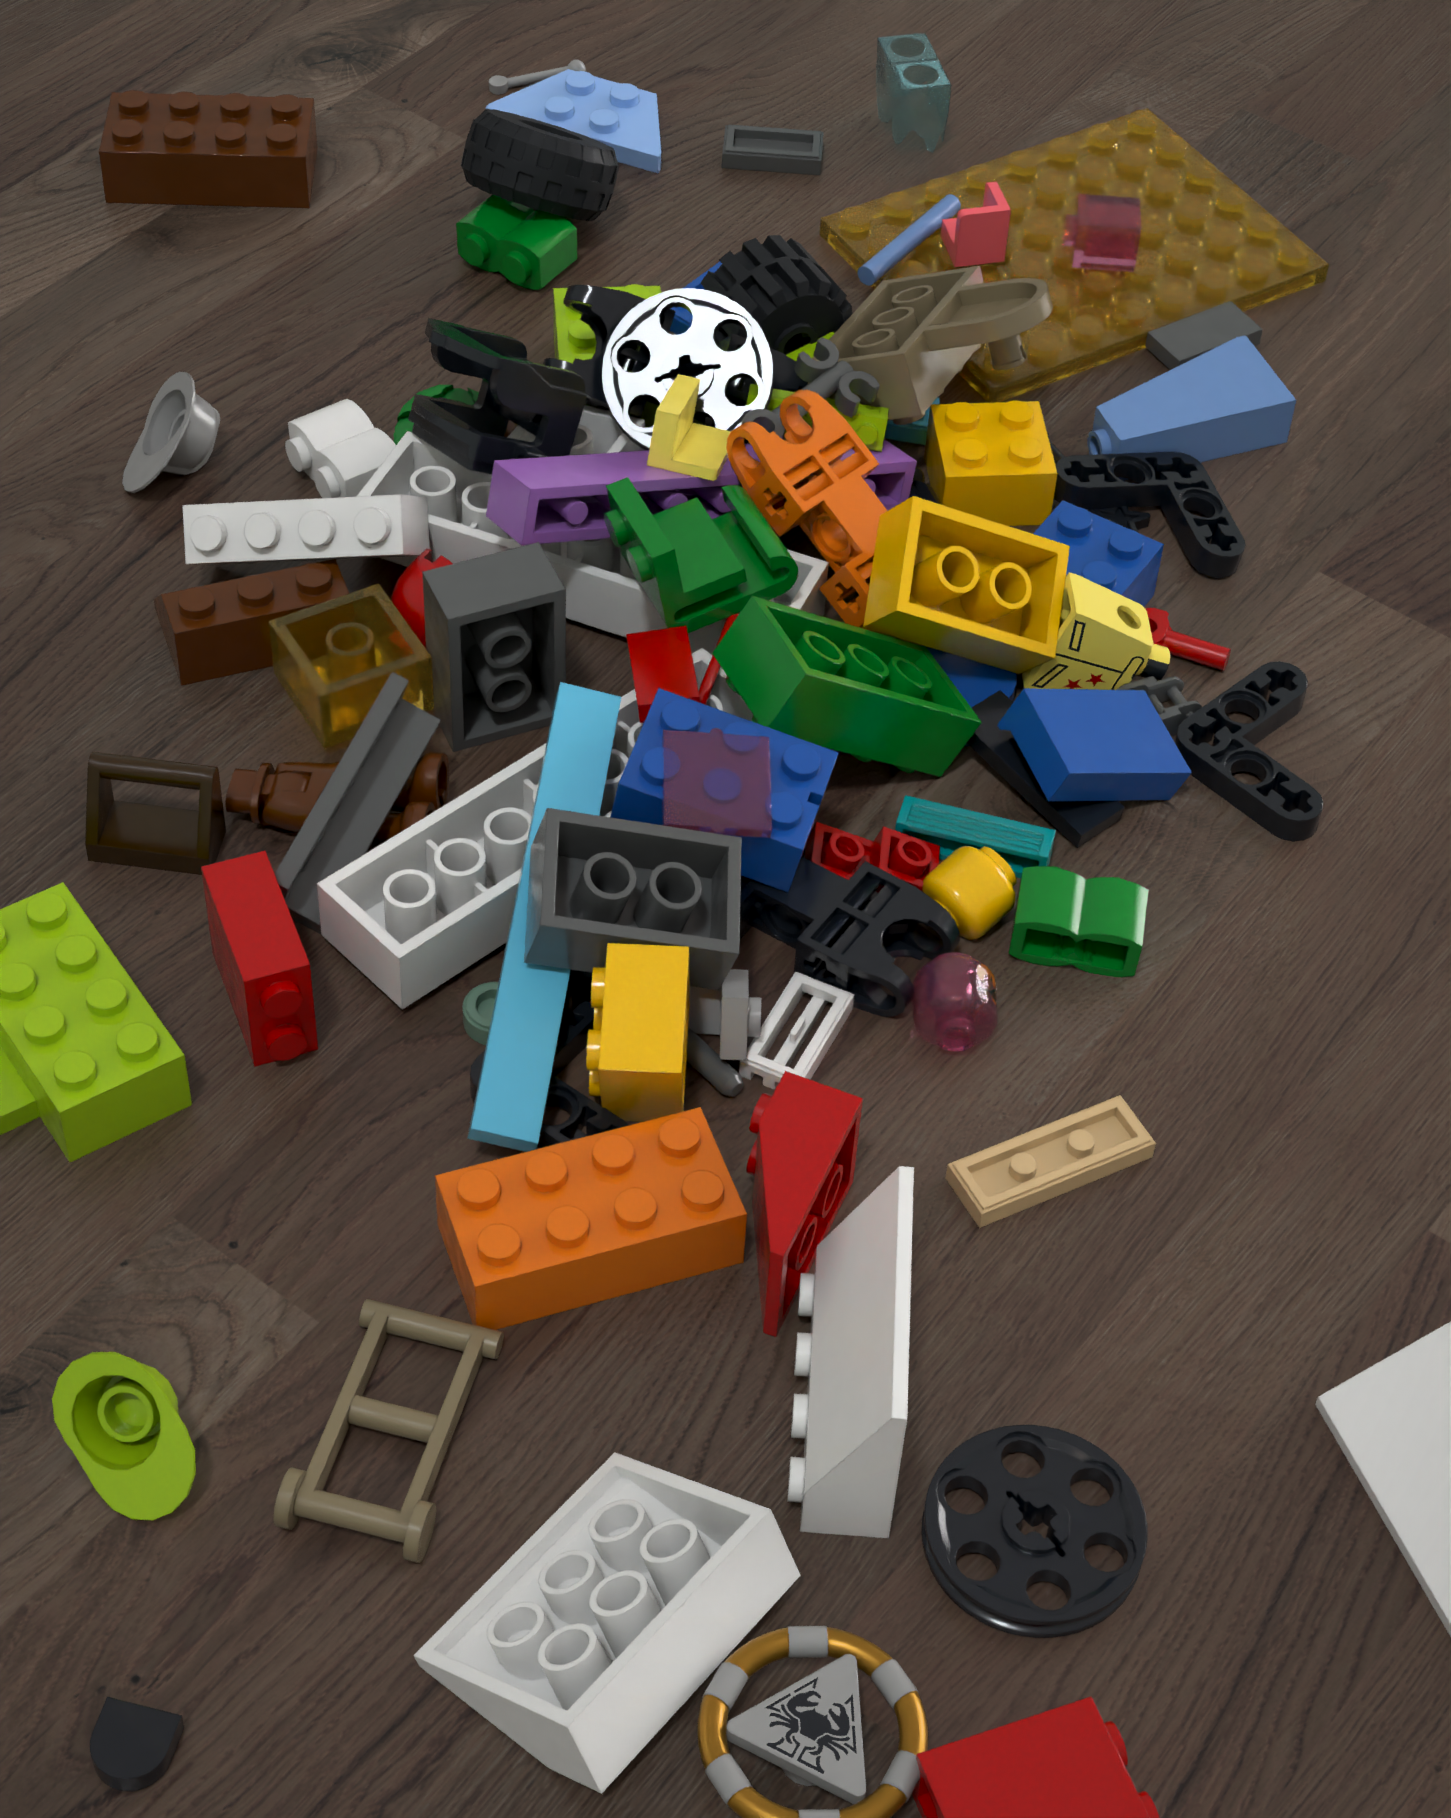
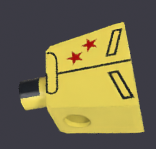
(1099, 642)

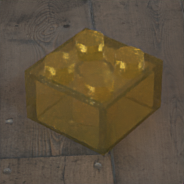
(342, 655)

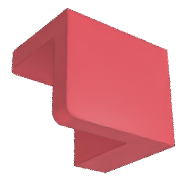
(979, 232)

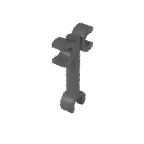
(825, 379)

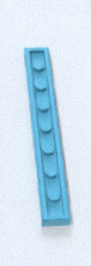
(529, 995)

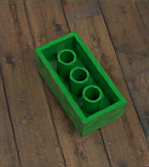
(845, 687)

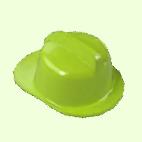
(126, 1433)

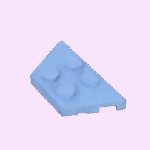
(595, 108)

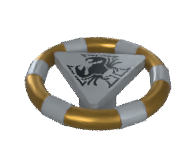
(811, 1725)

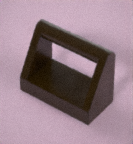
(152, 833)

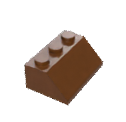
(226, 624)

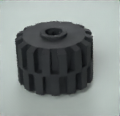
(781, 291)

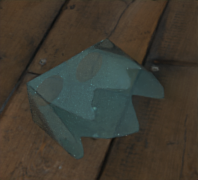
(901, 70)

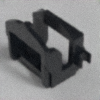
(529, 394)

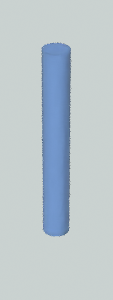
(908, 240)

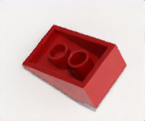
(800, 1181)

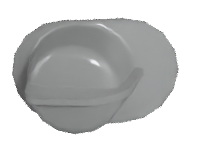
(175, 435)

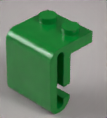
(695, 564)

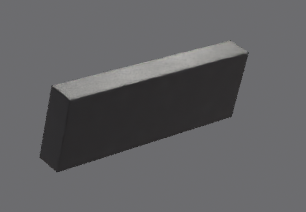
(1074, 819)

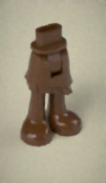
(290, 792)

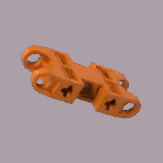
(821, 492)

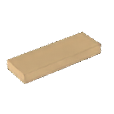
(1050, 1161)

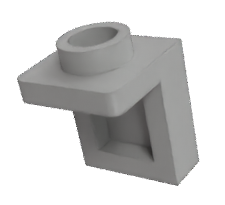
(727, 1014)

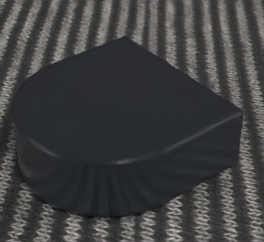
(133, 1744)

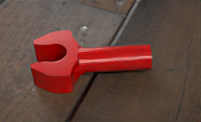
(1184, 645)

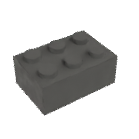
(495, 644)
(632, 884)

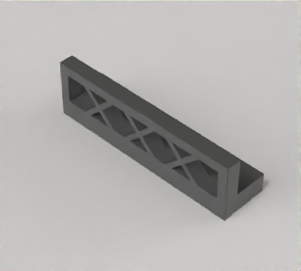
(356, 798)

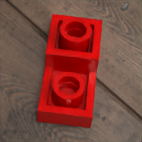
(890, 851)

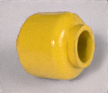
(973, 888)

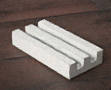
(819, 1045)

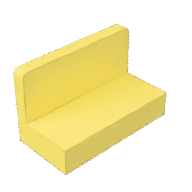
(680, 443)

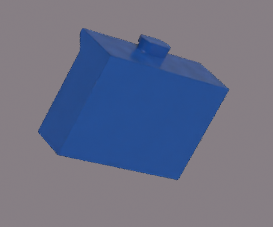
(1096, 744)

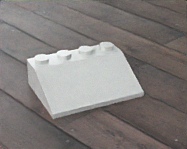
(855, 1367)
(1398, 1442)
(612, 1616)

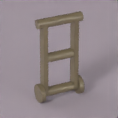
(414, 1524)

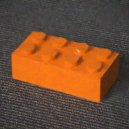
(590, 1219)

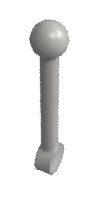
(500, 84)

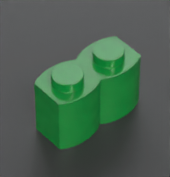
(517, 242)
(1079, 921)

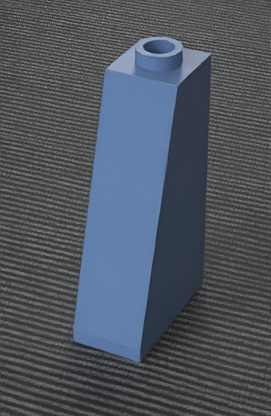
(1202, 408)

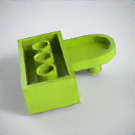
(78, 1032)

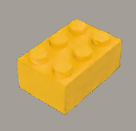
(966, 585)

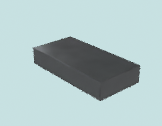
(772, 149)
(1201, 333)

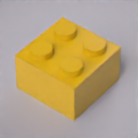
(992, 460)
(640, 1030)

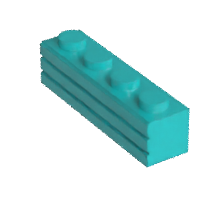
(955, 827)

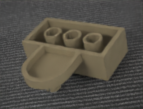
(926, 327)

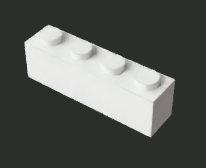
(306, 529)

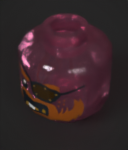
(954, 999)

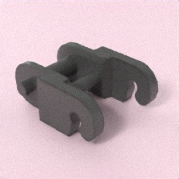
(1164, 691)

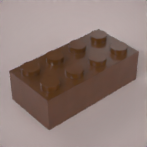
(209, 149)

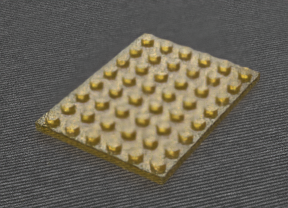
(1195, 250)

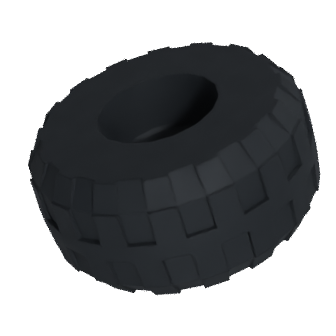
(539, 165)

